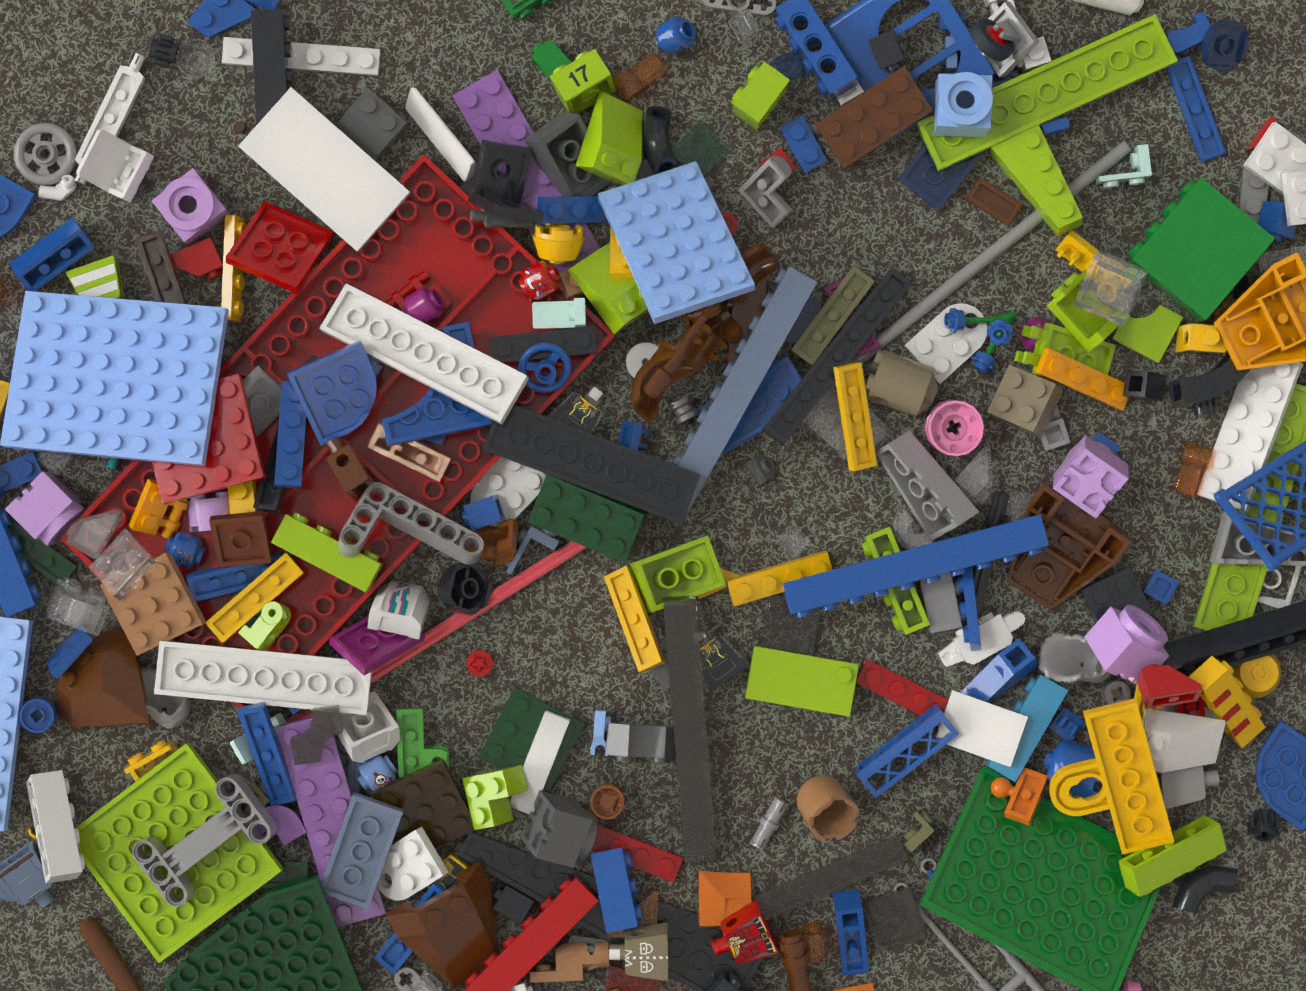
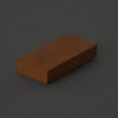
(993, 201)

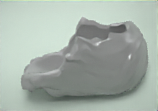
(1062, 657)
(175, 707)

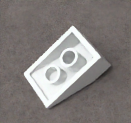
(1181, 739)

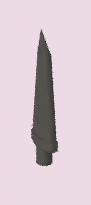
(498, 221)

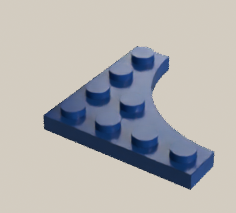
(435, 412)

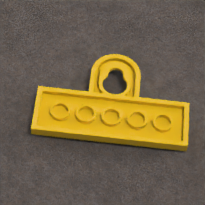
(1126, 775)

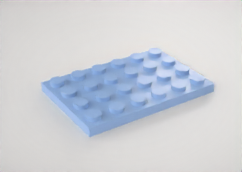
(675, 242)

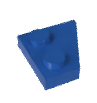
(219, 15)

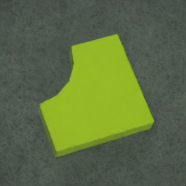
(1150, 334)

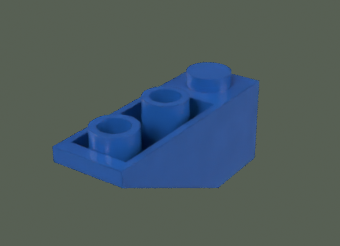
(1002, 673)

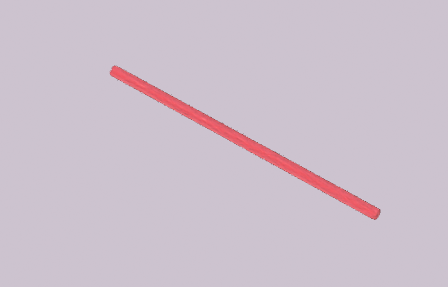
(458, 620)

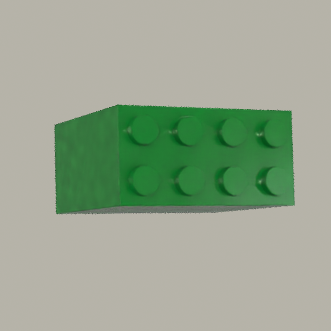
(1199, 248)

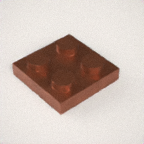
(241, 539)

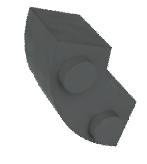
(640, 740)

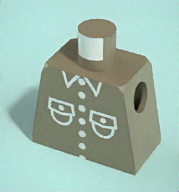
(644, 951)

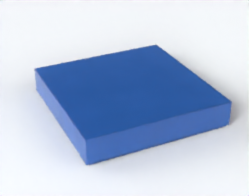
(68, 652)

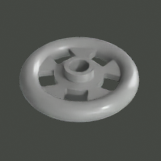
(59, 137)

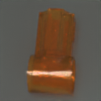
(636, 78)
(1193, 464)

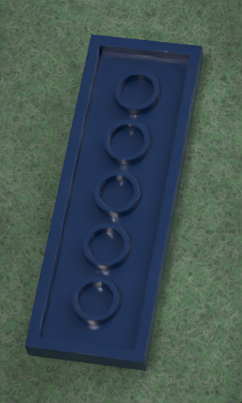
(934, 186)

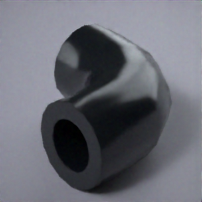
(657, 139)
(1201, 884)

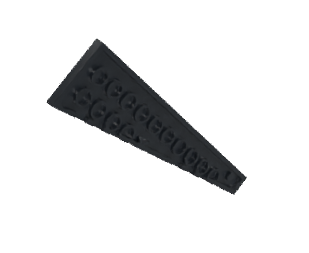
(689, 947)

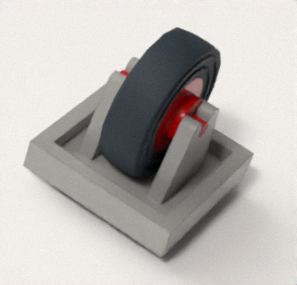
(1003, 38)

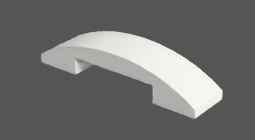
(540, 759)

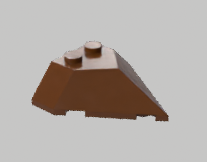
(103, 685)

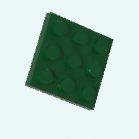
(516, 730)

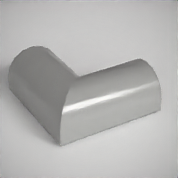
(761, 193)

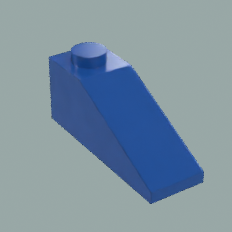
(850, 932)

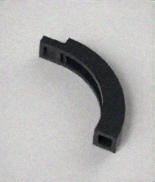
(1221, 378)

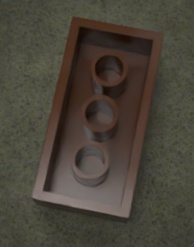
(874, 117)

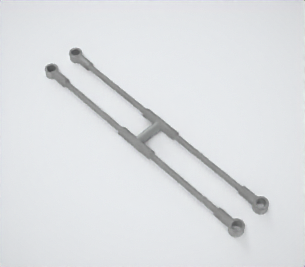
(1023, 973)

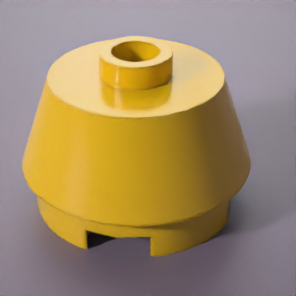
(558, 242)
(1259, 675)

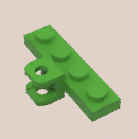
(411, 747)

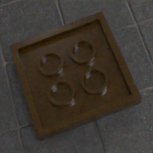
(430, 802)

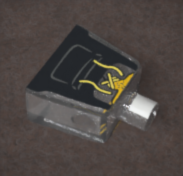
(580, 411)
(721, 661)

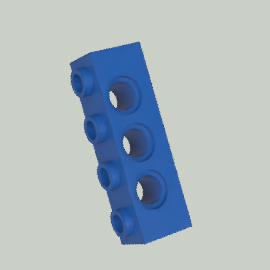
(832, 83)

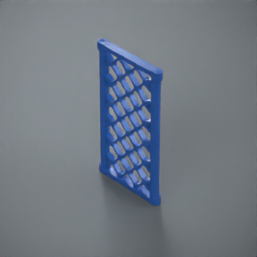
(1223, 497)

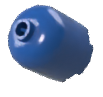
(1067, 753)

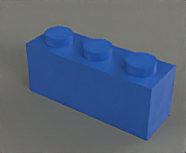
(52, 255)
(616, 889)

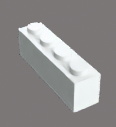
(54, 826)

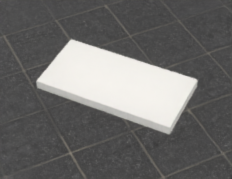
(324, 169)

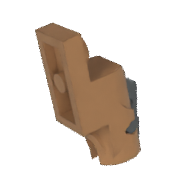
(571, 959)

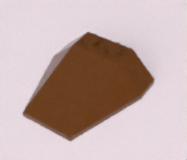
(1076, 552)
(453, 928)

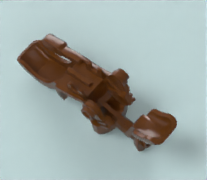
(698, 343)

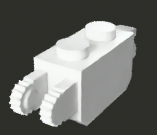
(994, 635)

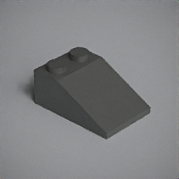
(372, 125)
(557, 151)

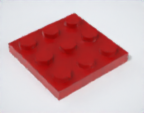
(279, 247)

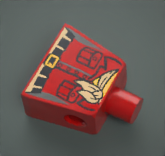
(746, 935)

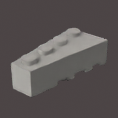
(925, 486)
(1234, 548)

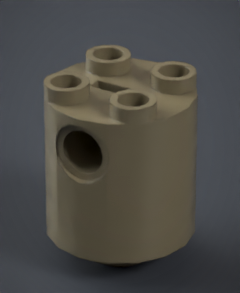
(901, 383)

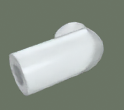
(60, 191)

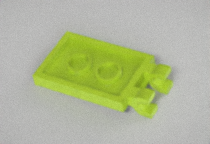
(1065, 343)

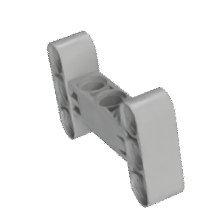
(204, 840)

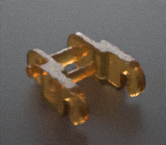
(1228, 300)

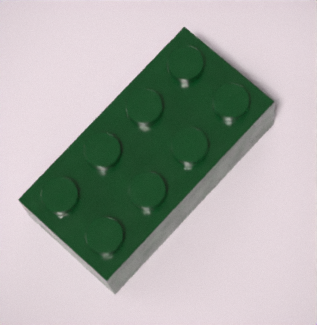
(588, 518)

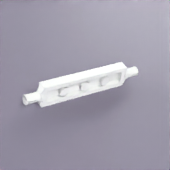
(115, 104)

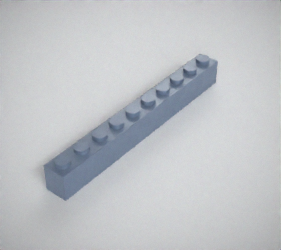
(745, 374)

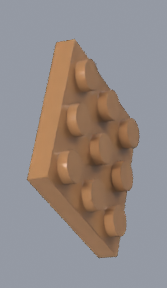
(156, 606)

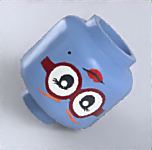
(376, 772)

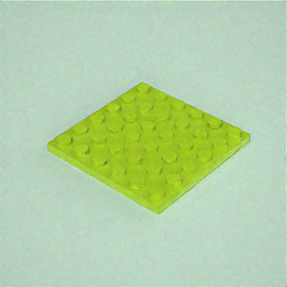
(170, 806)

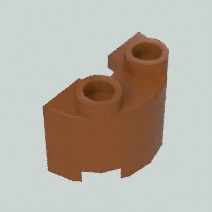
(499, 542)

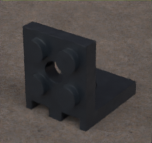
(503, 193)

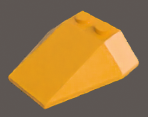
(1268, 319)

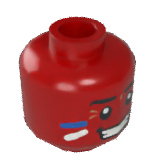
(539, 280)

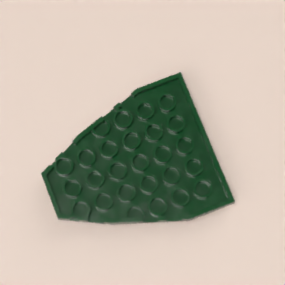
(273, 945)

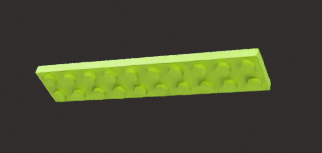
(1060, 88)
(1235, 588)

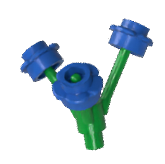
(998, 330)

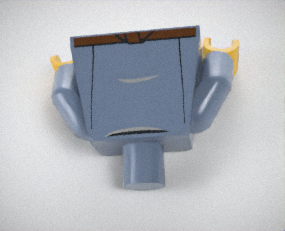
(23, 876)

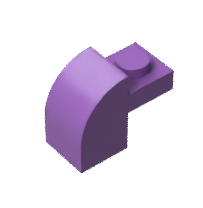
(288, 822)

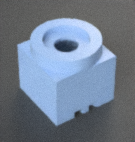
(963, 105)

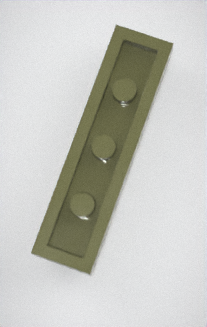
(832, 315)

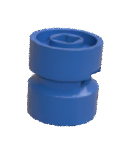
(38, 714)

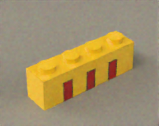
(1227, 701)

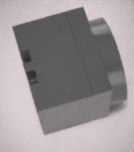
(560, 830)

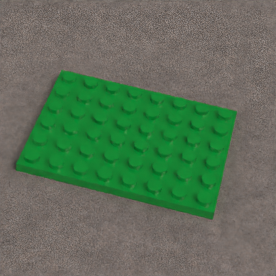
(1040, 889)

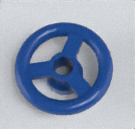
(549, 376)

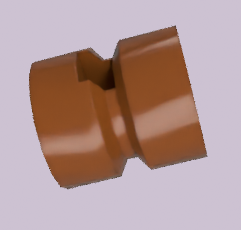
(607, 801)

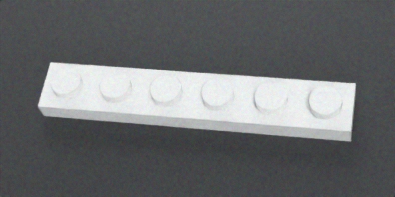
(310, 57)

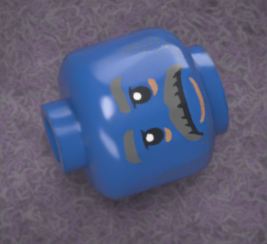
(675, 35)
(185, 549)

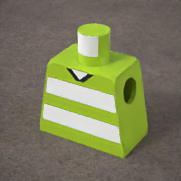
(98, 279)

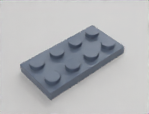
(361, 850)

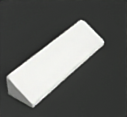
(440, 135)

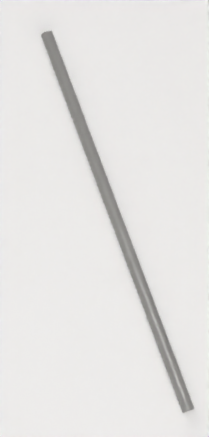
(990, 254)

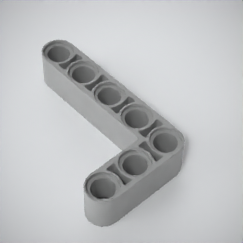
(407, 523)

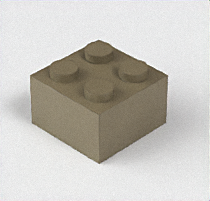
(1025, 401)

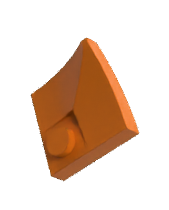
(721, 896)

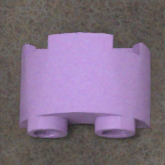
(202, 509)

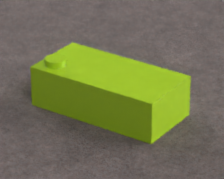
(801, 681)

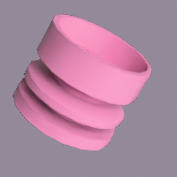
(968, 432)

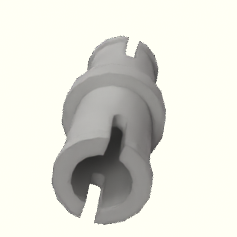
(769, 823)

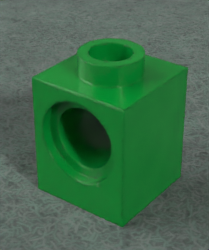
(548, 57)

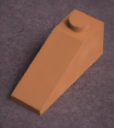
(413, 454)

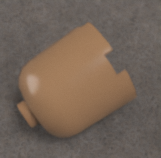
(827, 808)

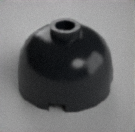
(464, 588)

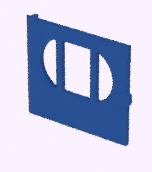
(862, 22)

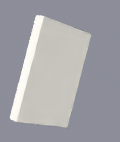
(983, 728)

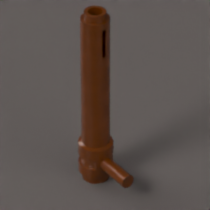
(108, 955)
(794, 959)

